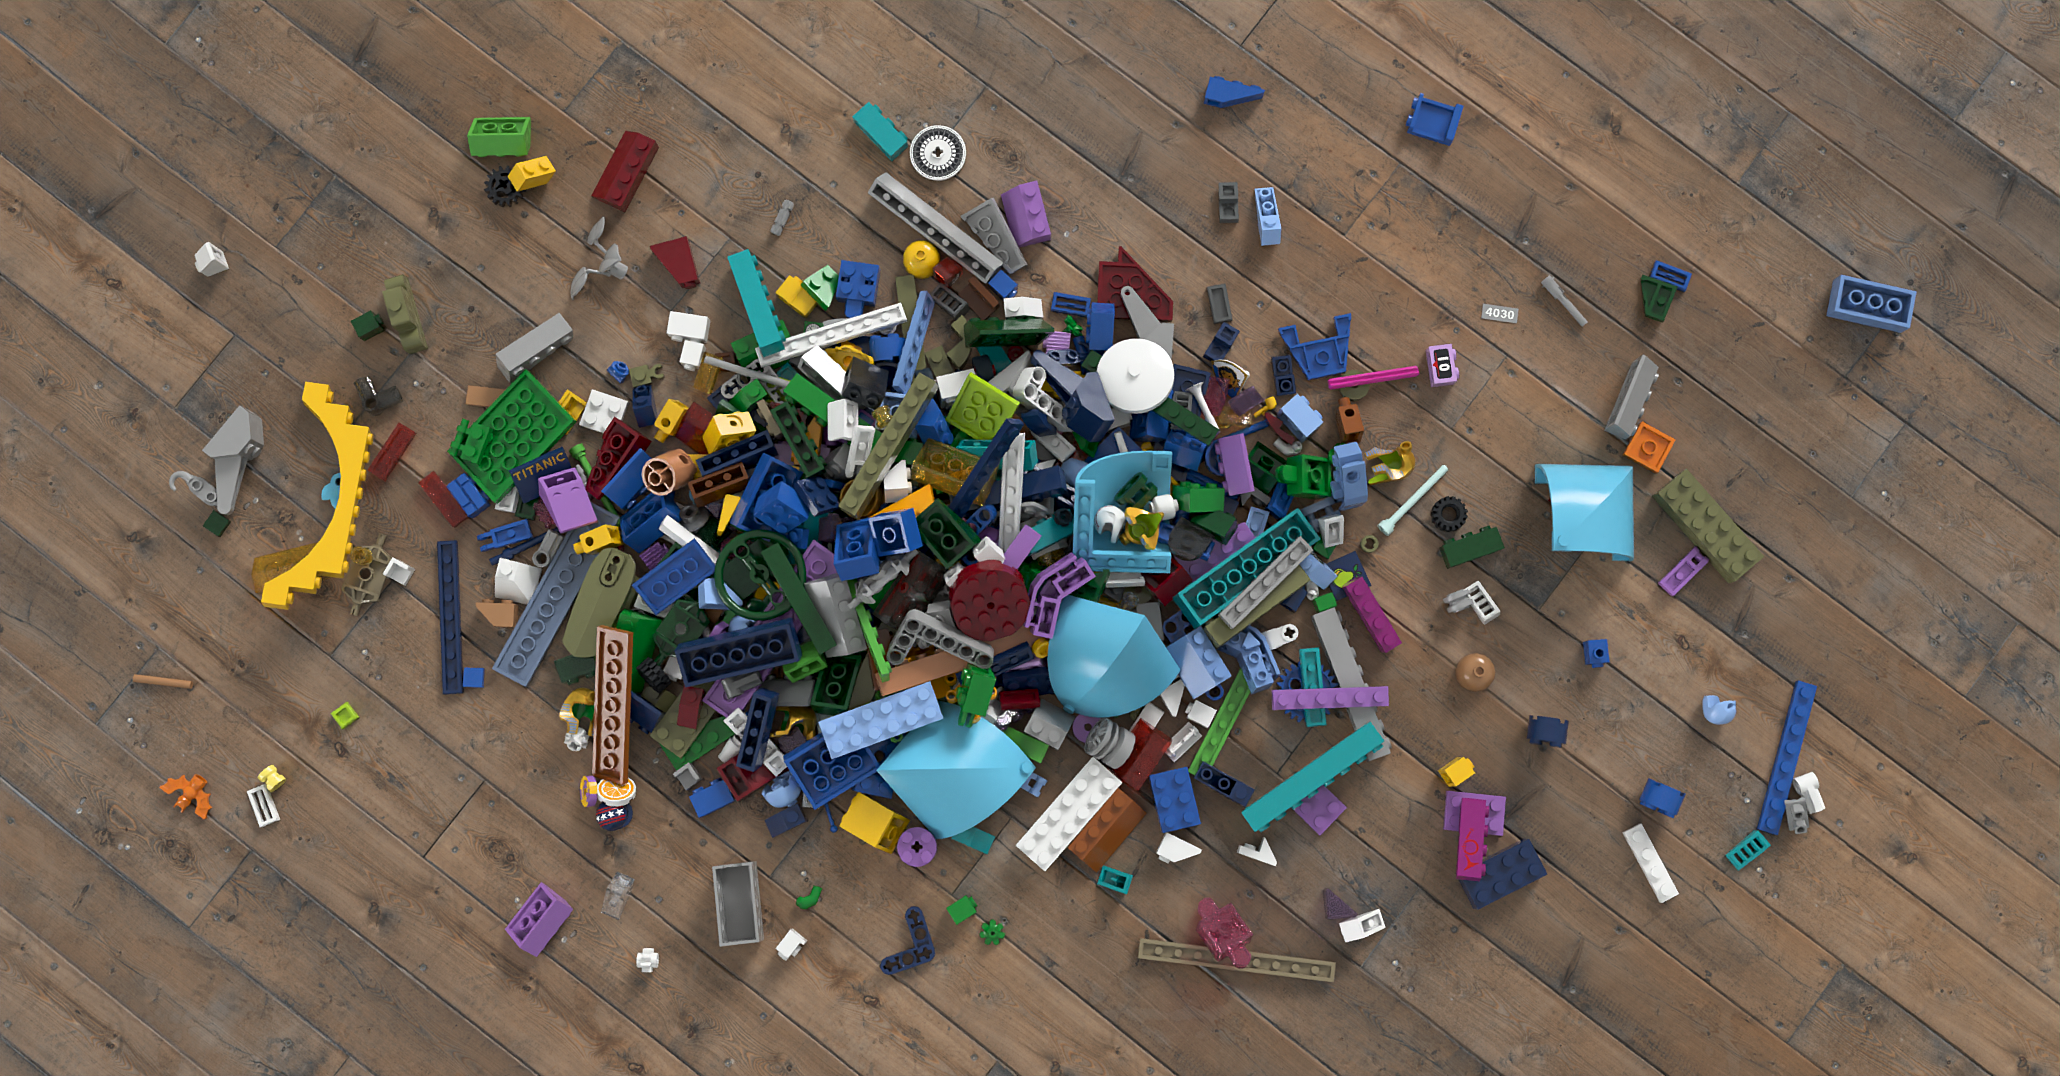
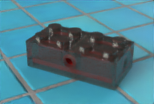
(912, 590)

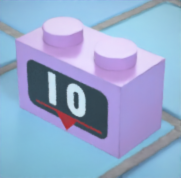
(1442, 365)

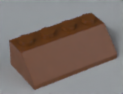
(1107, 830)

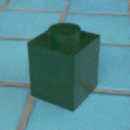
(368, 325)

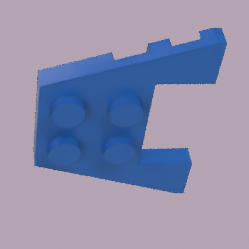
(1322, 356)

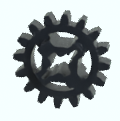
(498, 191)

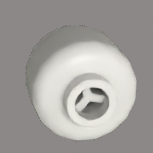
(1164, 504)

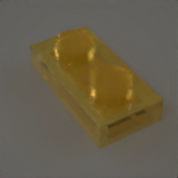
(707, 375)

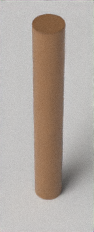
(163, 681)

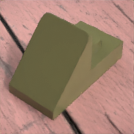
(661, 701)

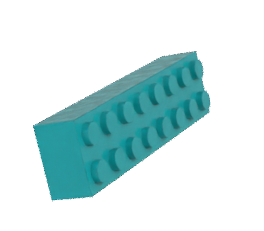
(1229, 578)
(1313, 776)

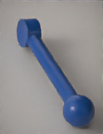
(833, 828)

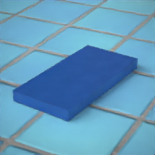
(674, 576)

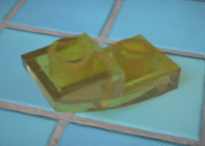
(1228, 418)

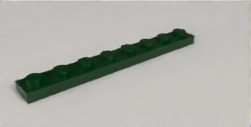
(1170, 411)

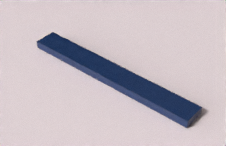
(450, 617)

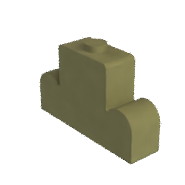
(404, 313)

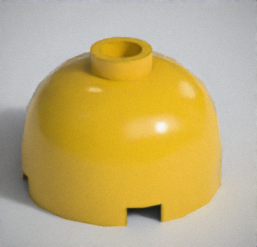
(920, 259)

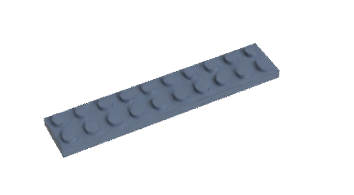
(549, 605)

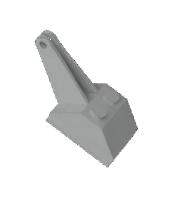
(1145, 322)

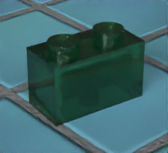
(573, 668)

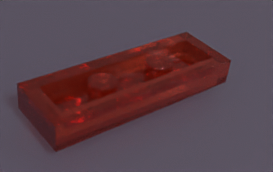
(391, 451)
(443, 499)

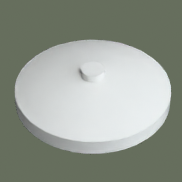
(1136, 375)

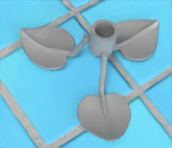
(610, 262)

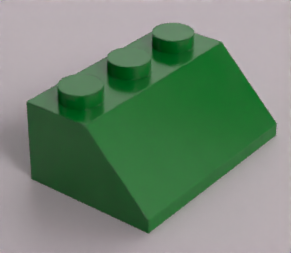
(746, 353)

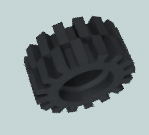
(1460, 514)
(653, 675)

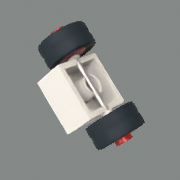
(951, 384)

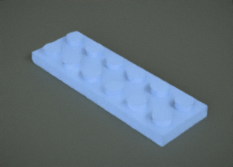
(880, 720)

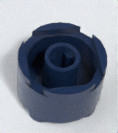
(1547, 730)

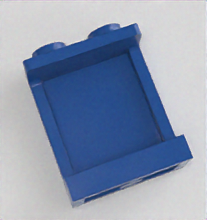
(1433, 120)

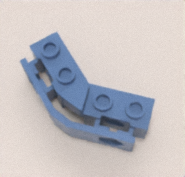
(1349, 477)
(1251, 650)

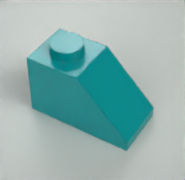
(975, 839)

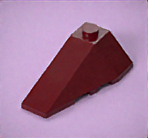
(617, 448)

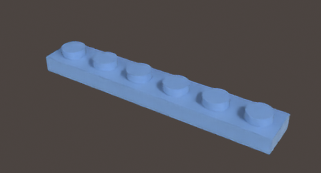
(913, 343)

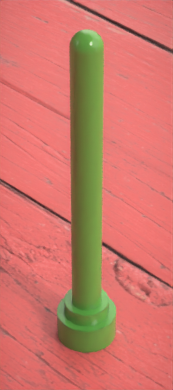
(578, 453)

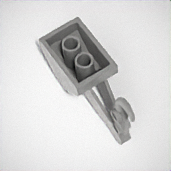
(231, 447)

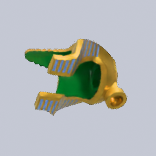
(578, 704)
(800, 716)

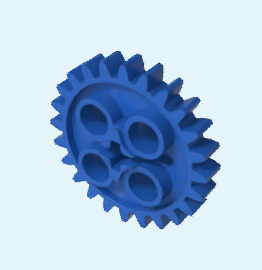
(1295, 674)

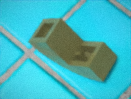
(959, 354)

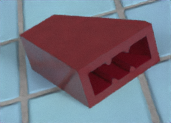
(678, 260)

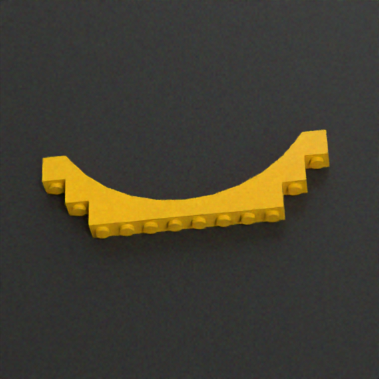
(331, 552)

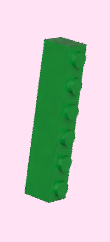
(815, 402)

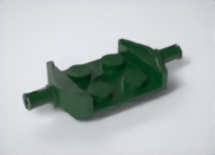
(682, 612)

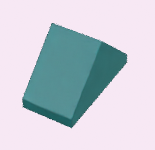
(1115, 879)

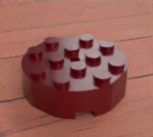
(989, 600)

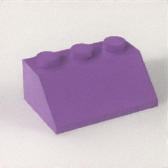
(1026, 214)
(1234, 464)
(538, 919)

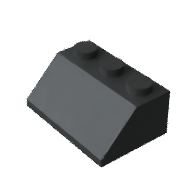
(791, 693)

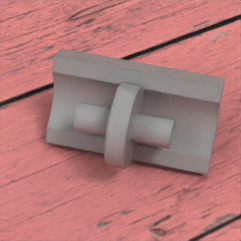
(1797, 815)

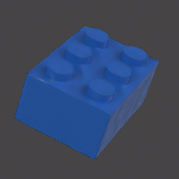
(1174, 799)

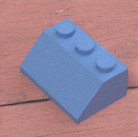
(1198, 662)

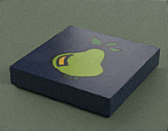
(1346, 569)

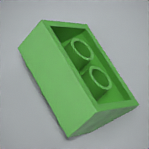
(500, 136)

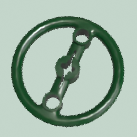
(733, 547)

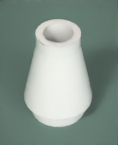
(730, 749)

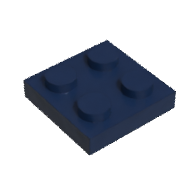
(816, 495)

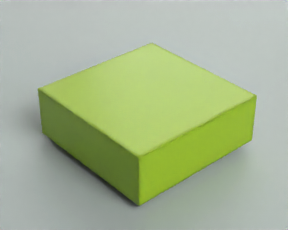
(345, 715)

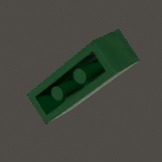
(1471, 546)

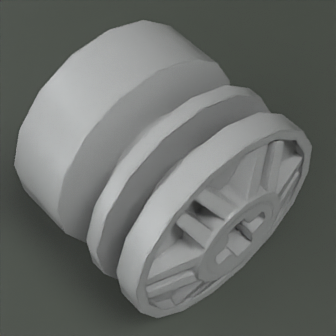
(1109, 743)

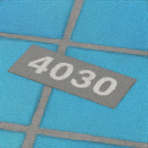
(1499, 313)

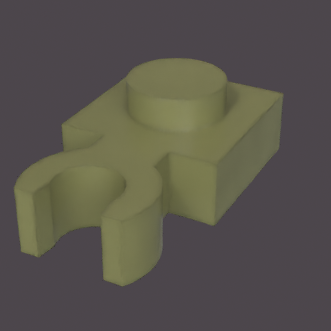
(643, 375)

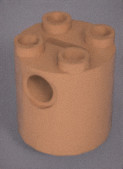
(668, 472)

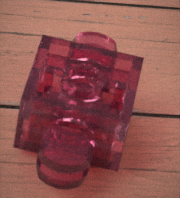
(1224, 932)

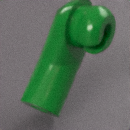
(810, 900)

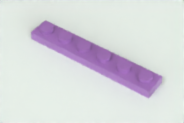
(1330, 698)

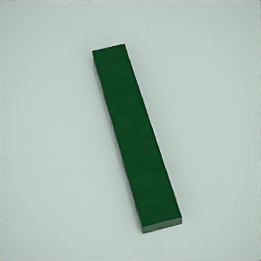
(798, 598)

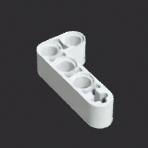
(1038, 399)

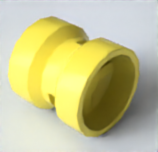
(271, 778)

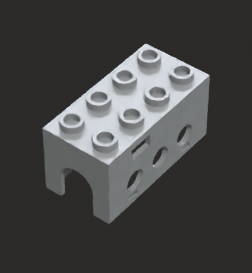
(738, 903)

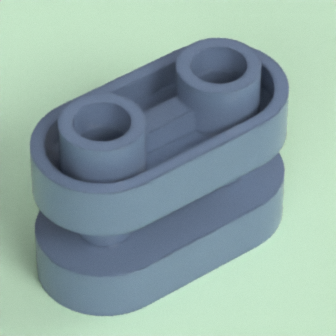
(1323, 504)

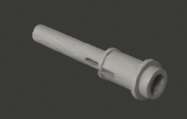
(1556, 291)

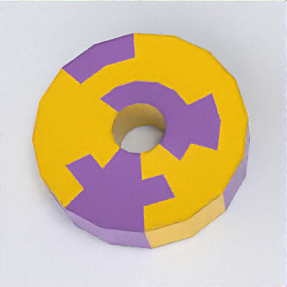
(588, 791)

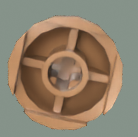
(1475, 672)

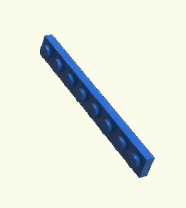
(1786, 757)

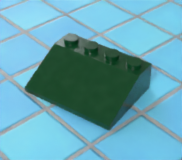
(1006, 332)

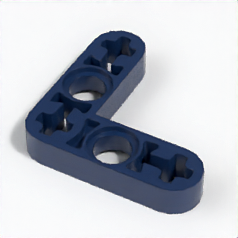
(919, 945)

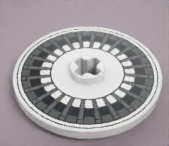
(950, 160)

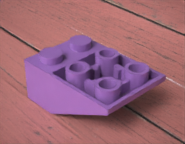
(566, 500)

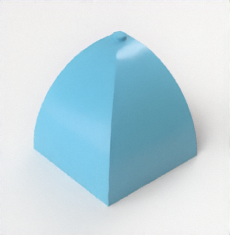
(1096, 488)
(1591, 508)
(1106, 659)
(955, 772)

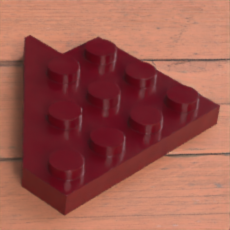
(1127, 272)

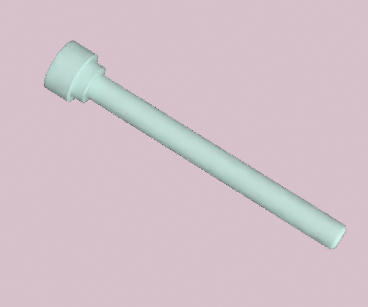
(1386, 526)

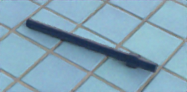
(510, 552)

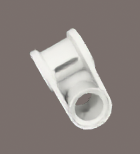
(1276, 637)

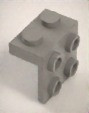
(1037, 510)

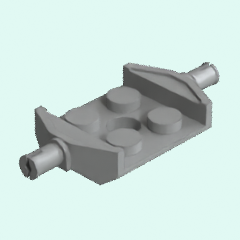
(874, 583)

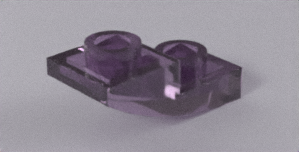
(1245, 401)

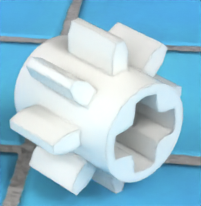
(577, 741)
(647, 960)

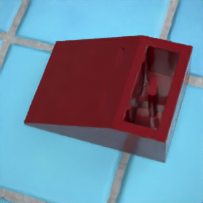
(745, 782)

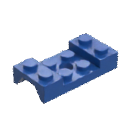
(875, 783)

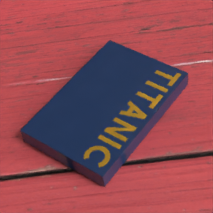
(526, 475)

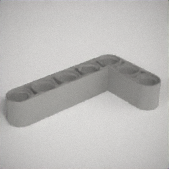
(938, 639)

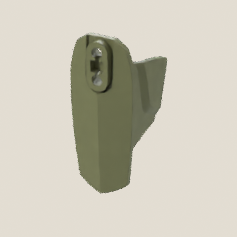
(600, 600)

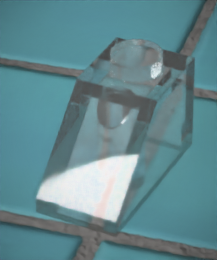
(617, 895)

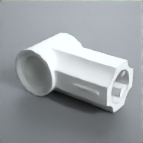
(1807, 787)

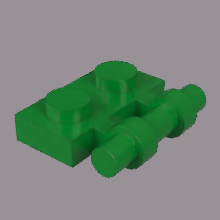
(476, 442)

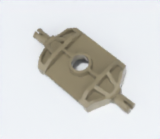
(367, 590)

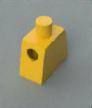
(673, 412)
(598, 539)

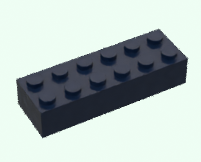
(738, 652)

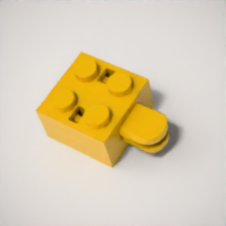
(728, 430)

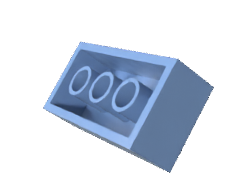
(1871, 303)

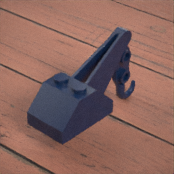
(1084, 398)

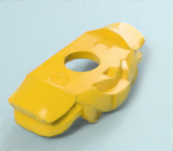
(838, 354)

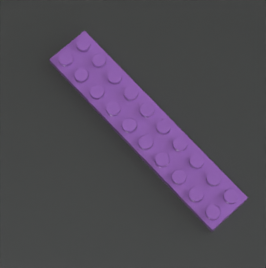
(819, 564)

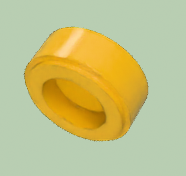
(1040, 647)

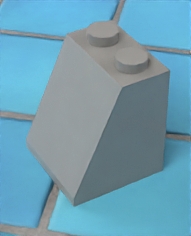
(1049, 724)

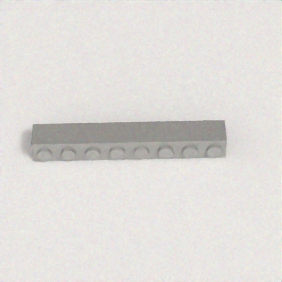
(935, 227)
(1346, 671)

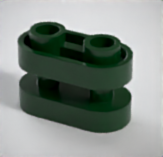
(1136, 483)

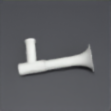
(1196, 391)

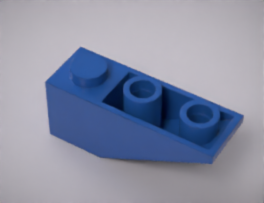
(1226, 93)

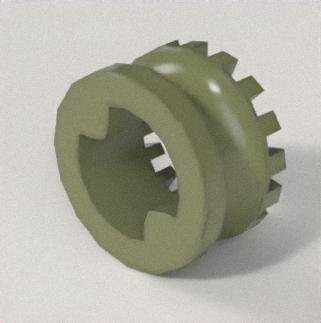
(1363, 542)

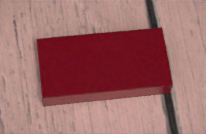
(1019, 699)

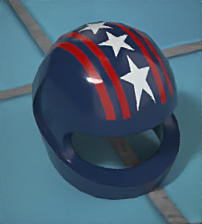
(613, 817)

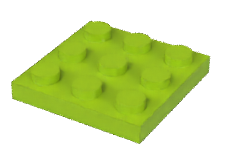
(981, 408)

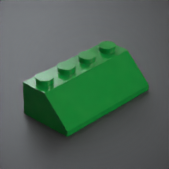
(643, 628)

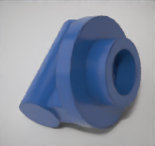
(619, 371)

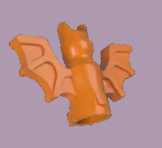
(191, 790)

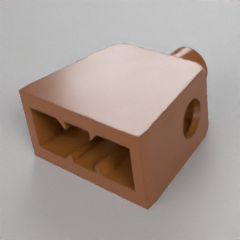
(1349, 422)

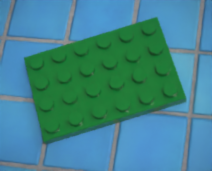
(524, 427)

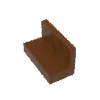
(979, 299)

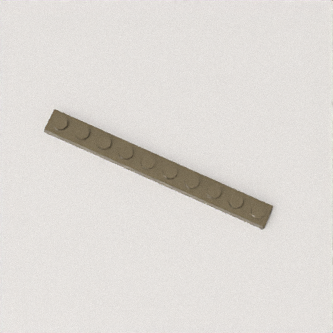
(1259, 962)

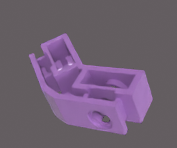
(1052, 591)

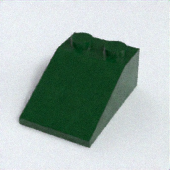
(946, 533)

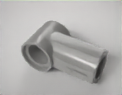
(549, 547)

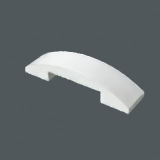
(773, 756)

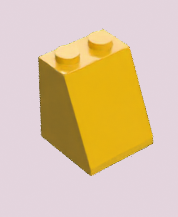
(874, 823)

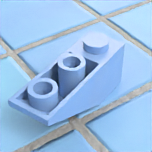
(1267, 216)

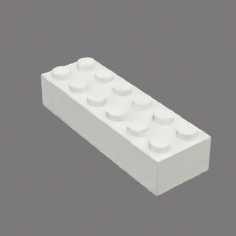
(1068, 814)

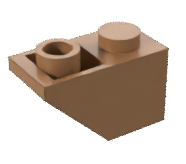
(499, 614)

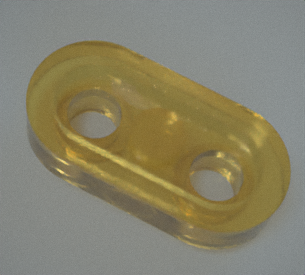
(1051, 557)

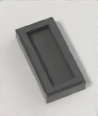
(1219, 303)

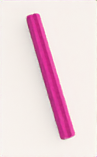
(1373, 377)

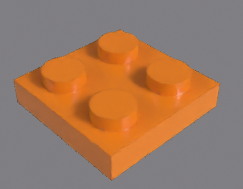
(1649, 447)

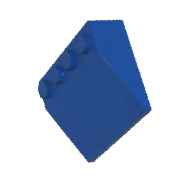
(827, 777)

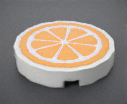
(614, 793)

